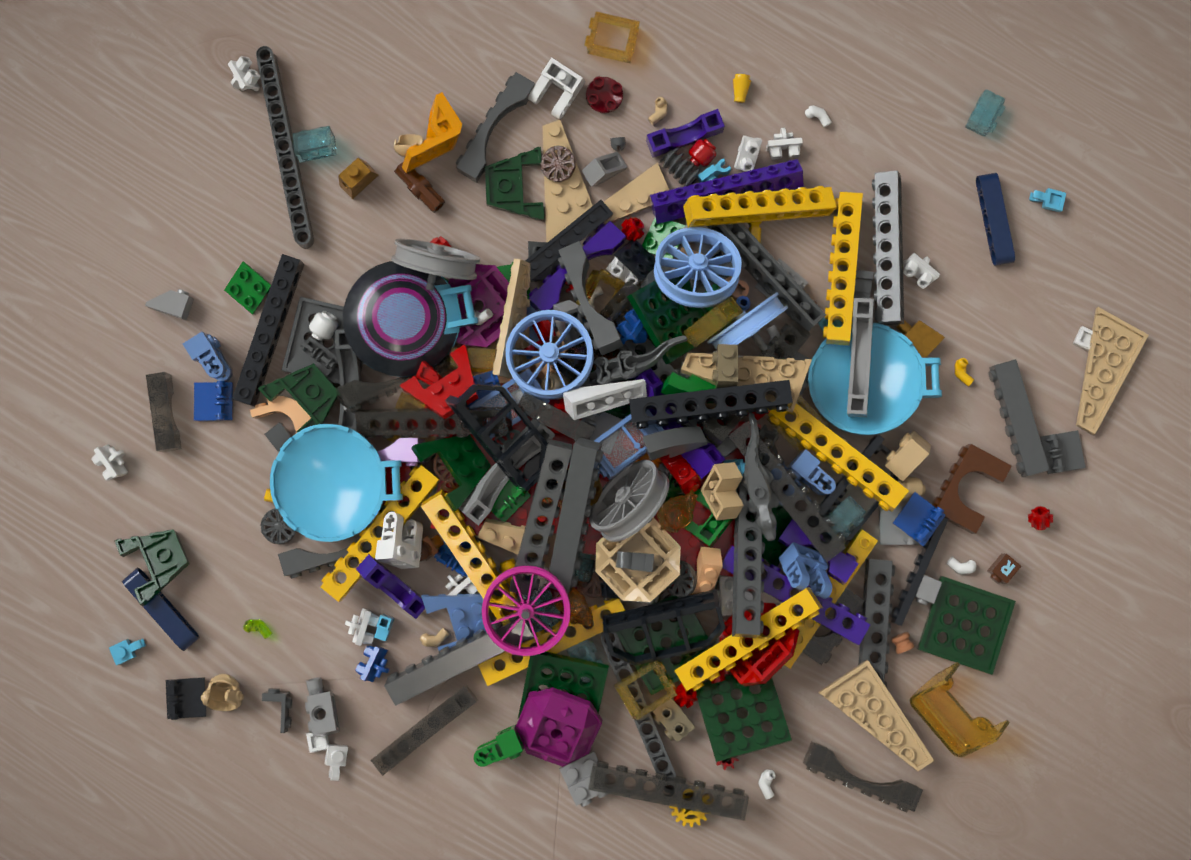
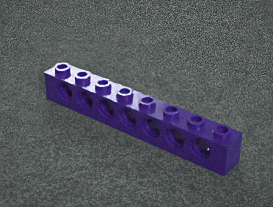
(670, 203)
(854, 633)

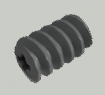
(680, 167)

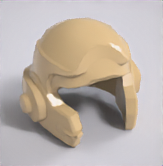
(223, 693)

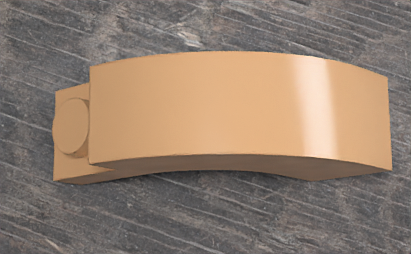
(282, 405)

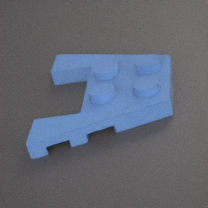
(463, 610)

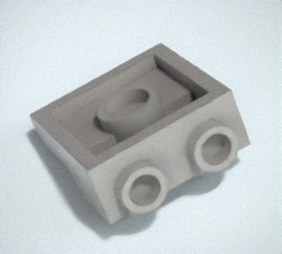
(577, 779)

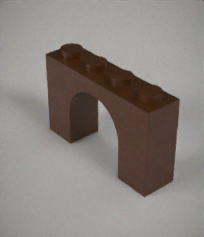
(971, 460)

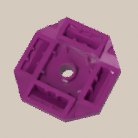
(490, 289)
(552, 710)

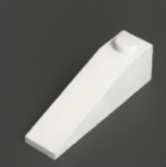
(599, 398)

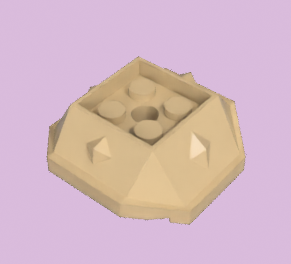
(635, 584)

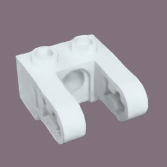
(562, 78)
(400, 549)

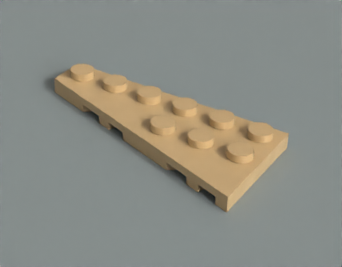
(565, 199)
(514, 312)
(1109, 360)
(753, 371)
(871, 706)

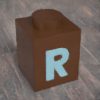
(1003, 569)

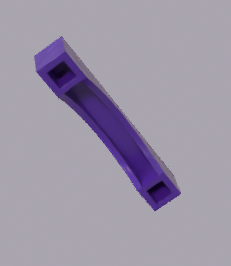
(603, 243)
(700, 459)

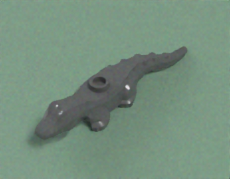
(627, 364)
(757, 481)

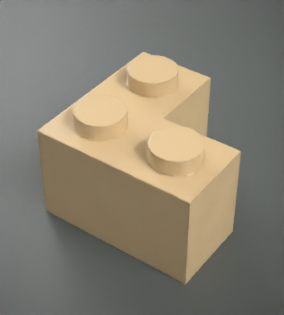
(910, 454)
(721, 492)

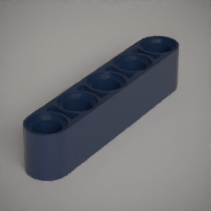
(995, 219)
(163, 612)

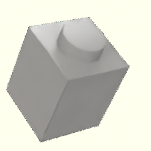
(927, 590)

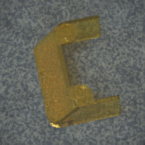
(949, 719)

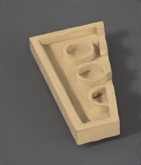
(636, 194)
(510, 537)

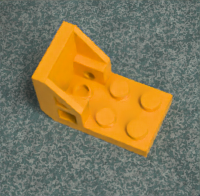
(441, 135)

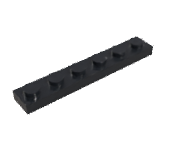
(571, 234)
(914, 578)

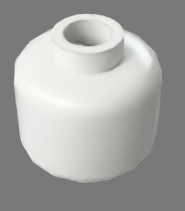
(323, 325)

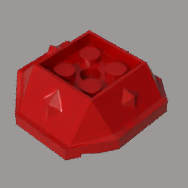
(768, 661)

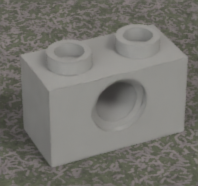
(329, 723)

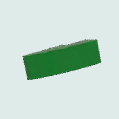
(679, 384)

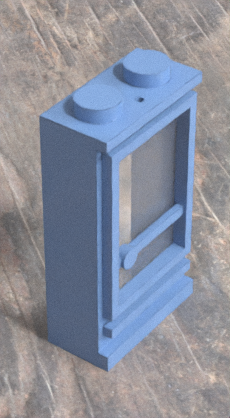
(495, 398)
(623, 446)

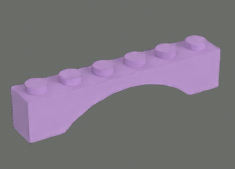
(402, 451)

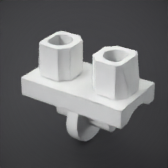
(243, 76)
(776, 146)
(747, 153)
(920, 269)
(622, 272)
(111, 460)
(467, 584)
(361, 636)

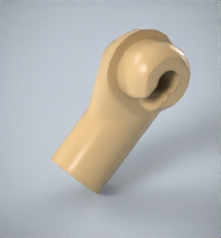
(660, 111)
(432, 640)

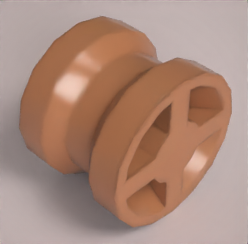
(740, 292)
(902, 642)

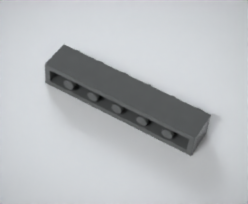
(1018, 418)

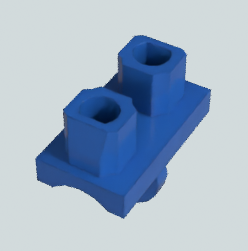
(633, 330)
(375, 664)

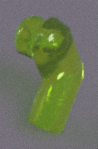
(257, 625)

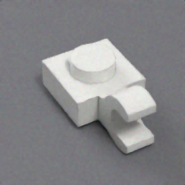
(335, 757)

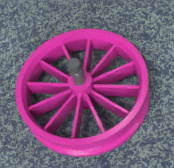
(526, 610)

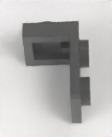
(275, 695)

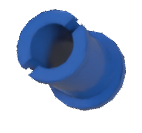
(744, 301)

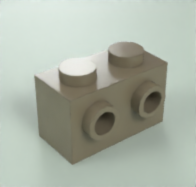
(726, 365)
(673, 719)

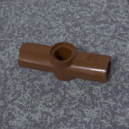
(420, 188)

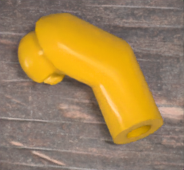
(960, 371)

